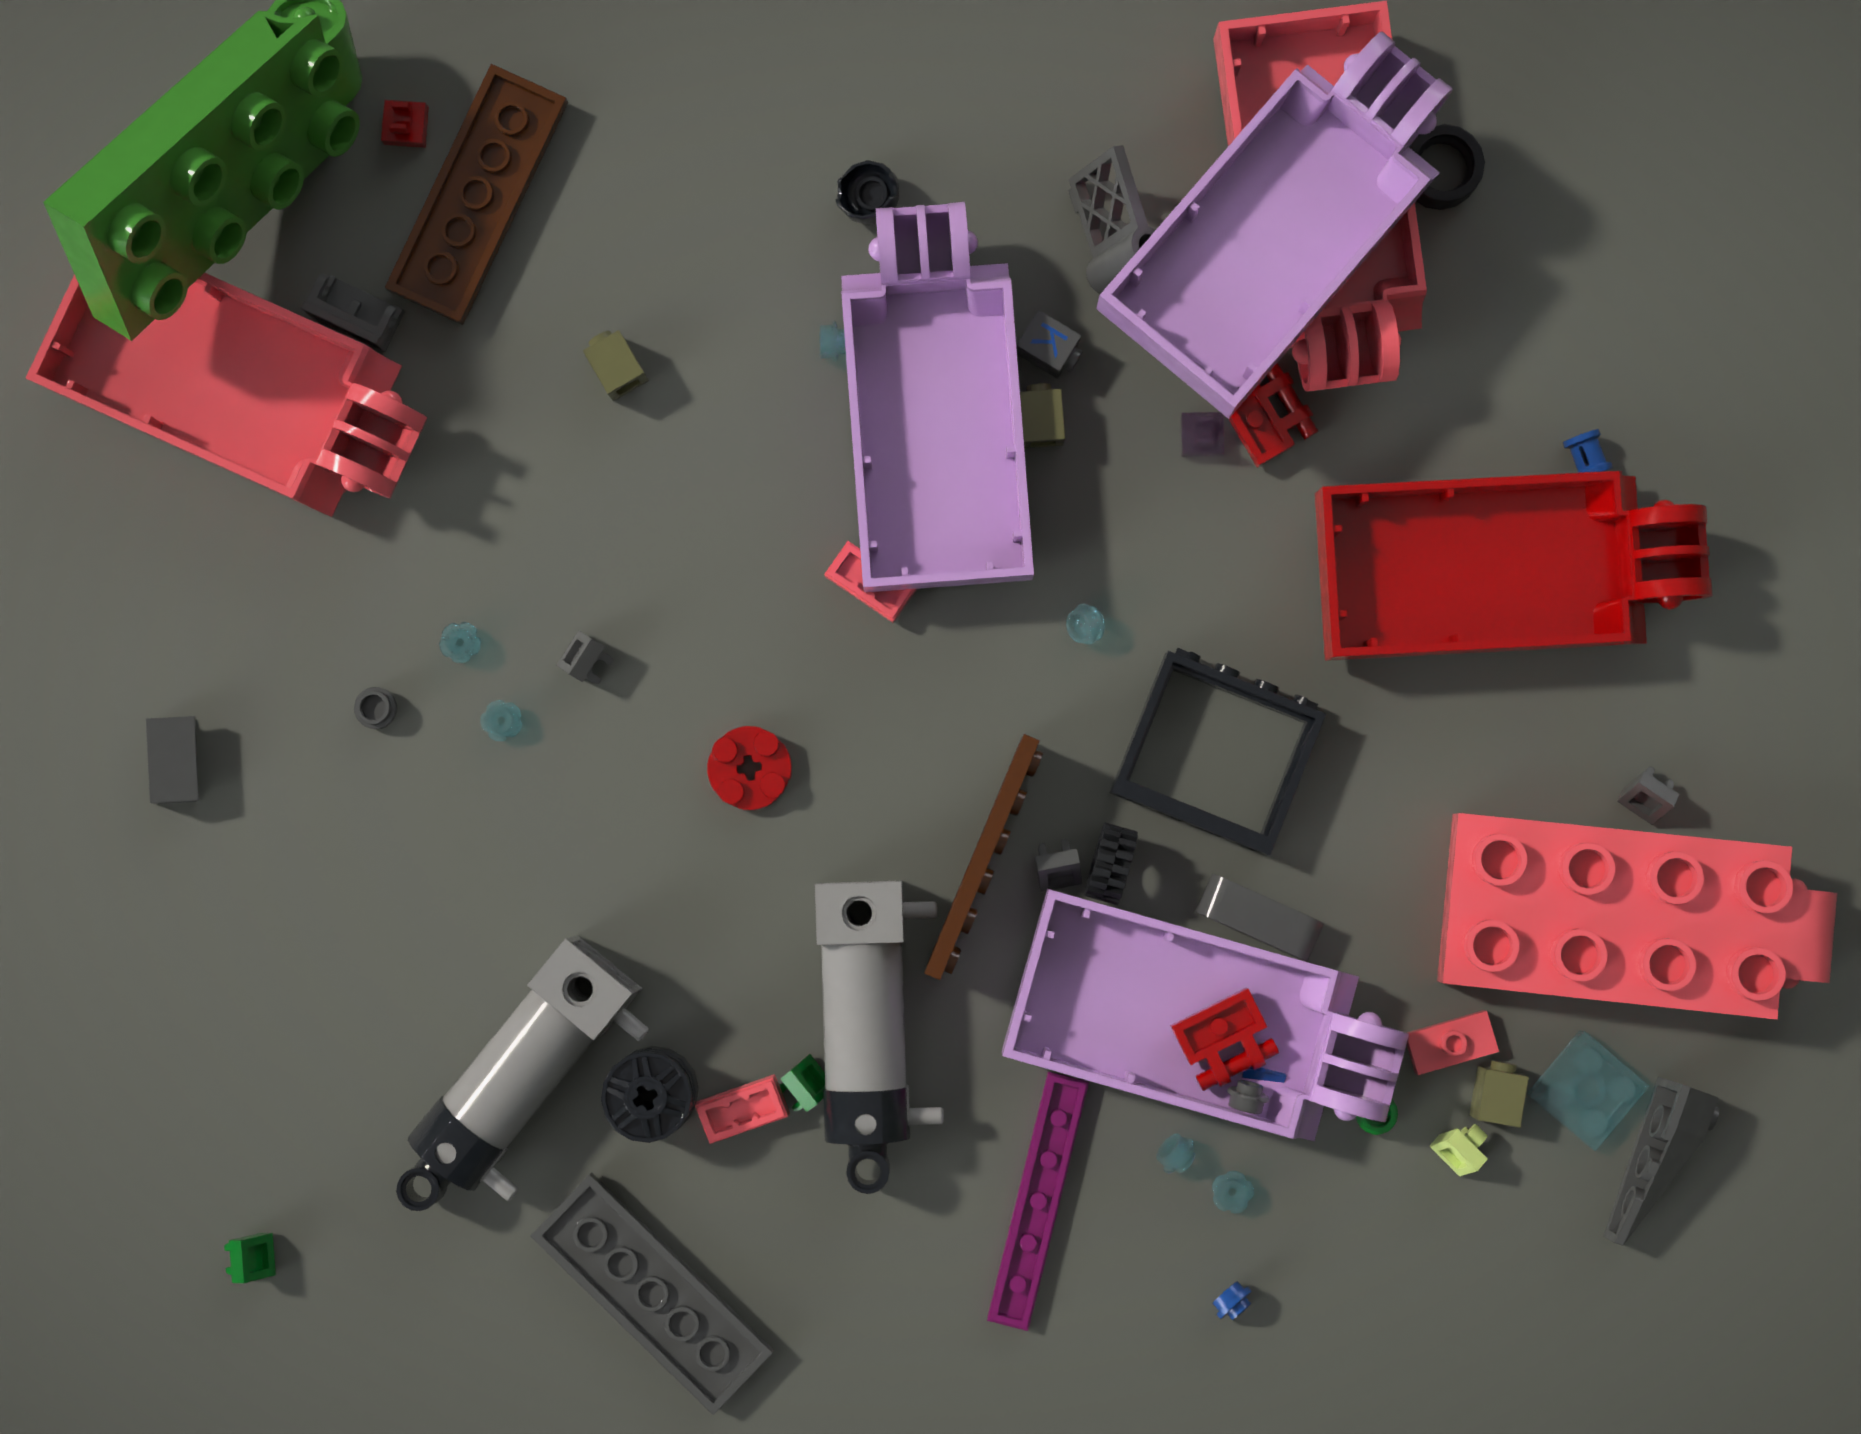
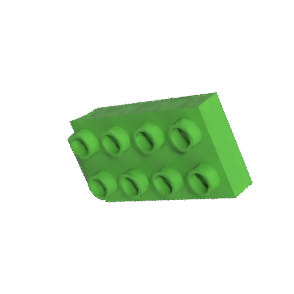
(209, 162)

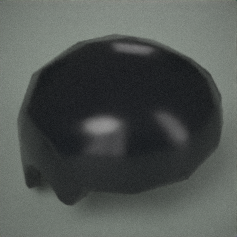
(864, 189)

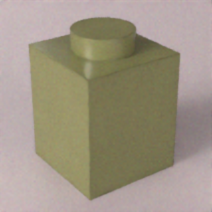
(614, 364)
(1042, 416)
(1499, 1094)

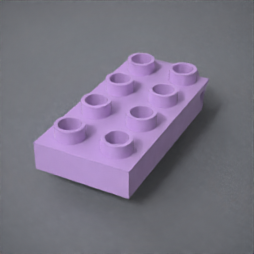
(1279, 222)
(935, 408)
(1114, 981)

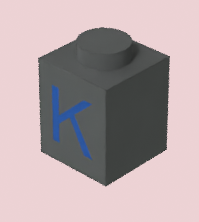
(1049, 345)

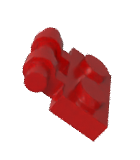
(1260, 425)
(1219, 1027)

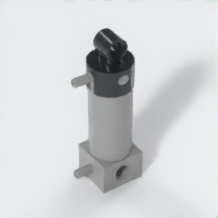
(865, 1023)
(517, 1072)

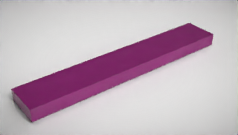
(1037, 1200)

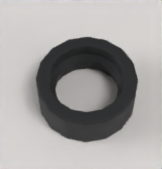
(1469, 149)

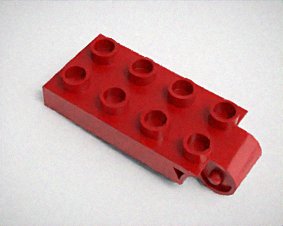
(1501, 564)

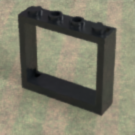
(1260, 693)

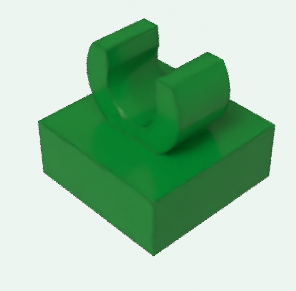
(805, 1083)
(251, 1258)

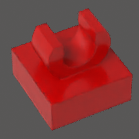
(404, 123)

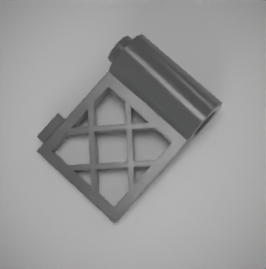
(1120, 239)

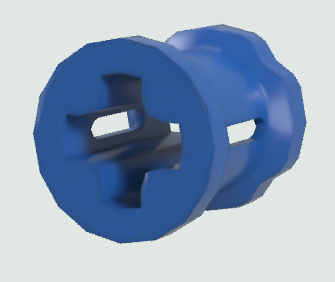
(1588, 452)

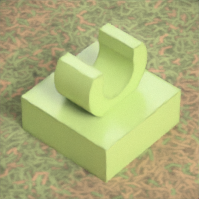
(1461, 1150)

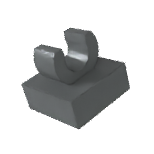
(581, 656)
(1649, 796)
(1058, 868)

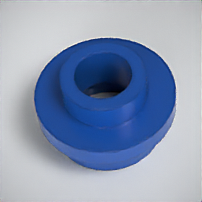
(1233, 1301)

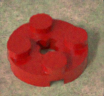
(768, 782)

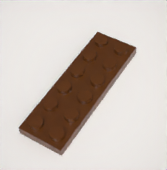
(476, 194)
(977, 874)

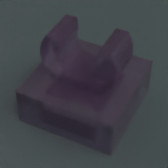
(1202, 434)

